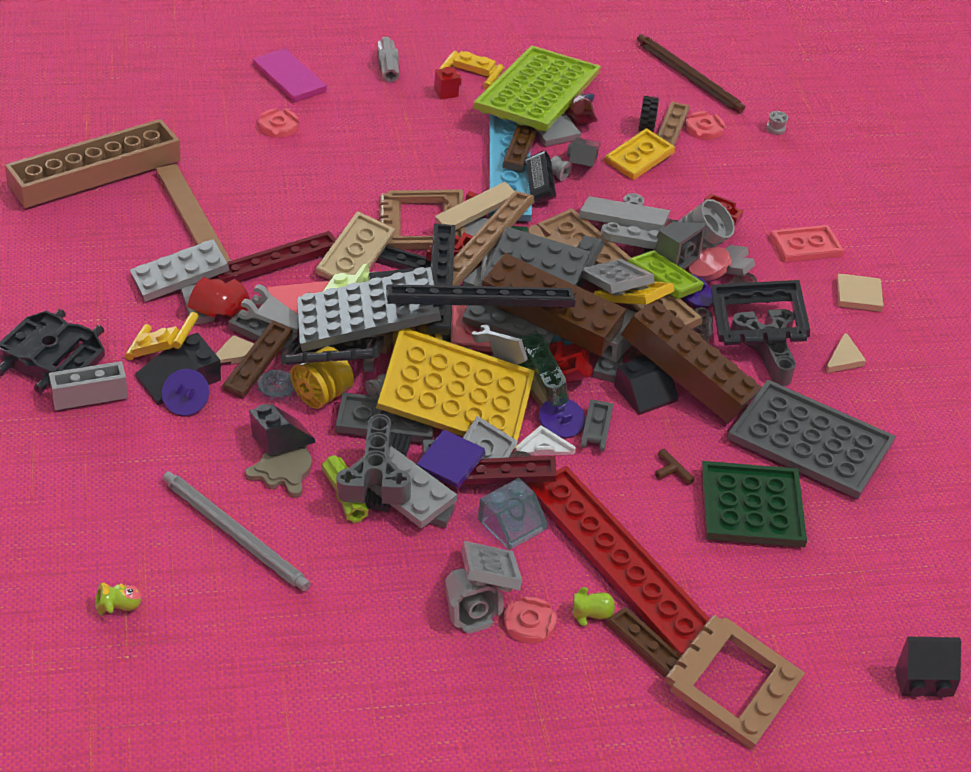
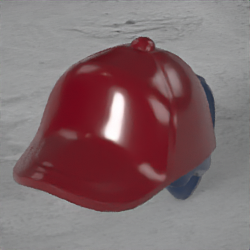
(581, 109)

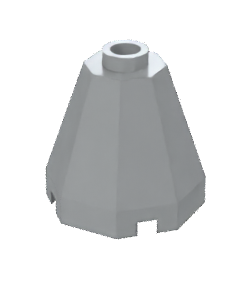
(471, 604)

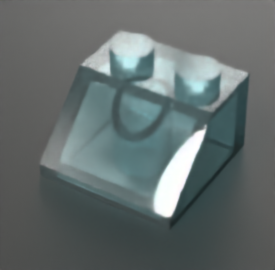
(512, 513)

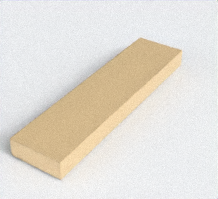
(476, 206)

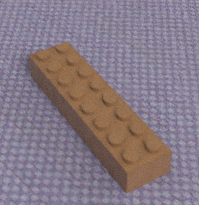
(92, 163)

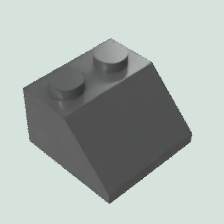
(681, 242)

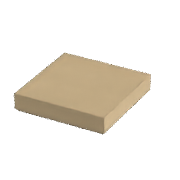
(859, 292)

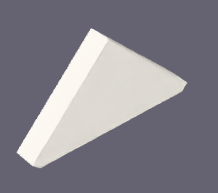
(545, 443)

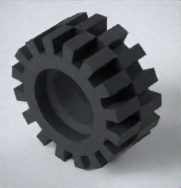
(648, 113)

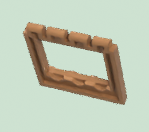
(391, 213)
(766, 702)

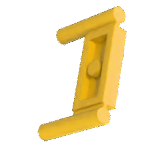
(475, 64)
(160, 340)

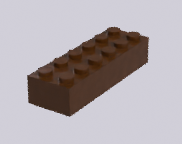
(589, 324)
(691, 361)

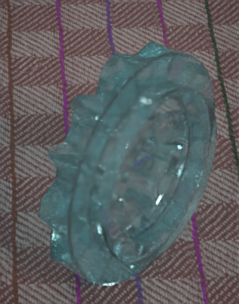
(281, 377)

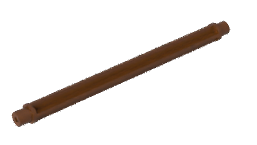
(691, 73)

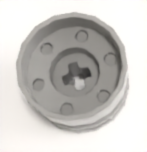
(717, 220)

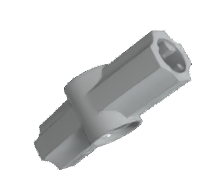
(388, 59)

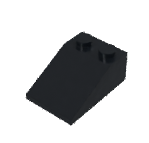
(193, 355)

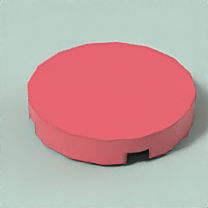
(278, 123)
(704, 125)
(711, 264)
(529, 620)

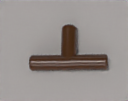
(673, 466)

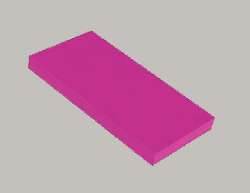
(289, 75)

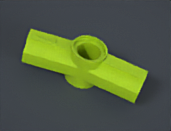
(353, 511)

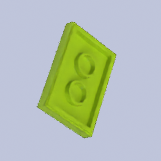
(667, 271)

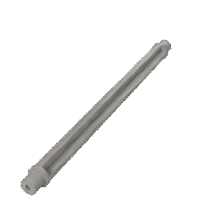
(237, 531)

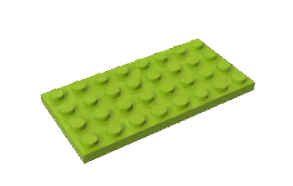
(537, 88)

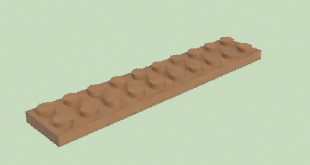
(571, 226)

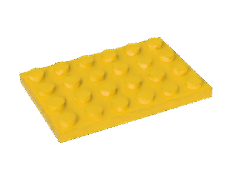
(453, 386)

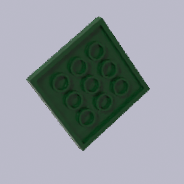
(753, 504)

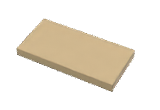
(357, 245)

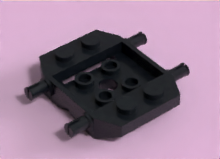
(30, 352)

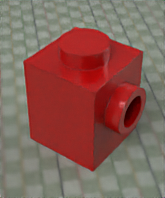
(447, 83)

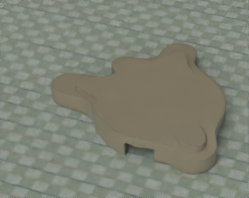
(284, 469)

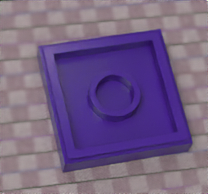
(451, 458)

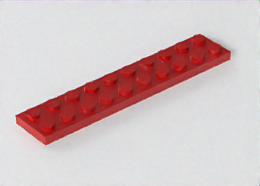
(621, 559)

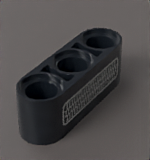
(541, 177)

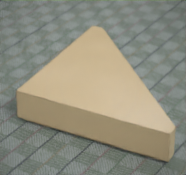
(234, 350)
(845, 356)

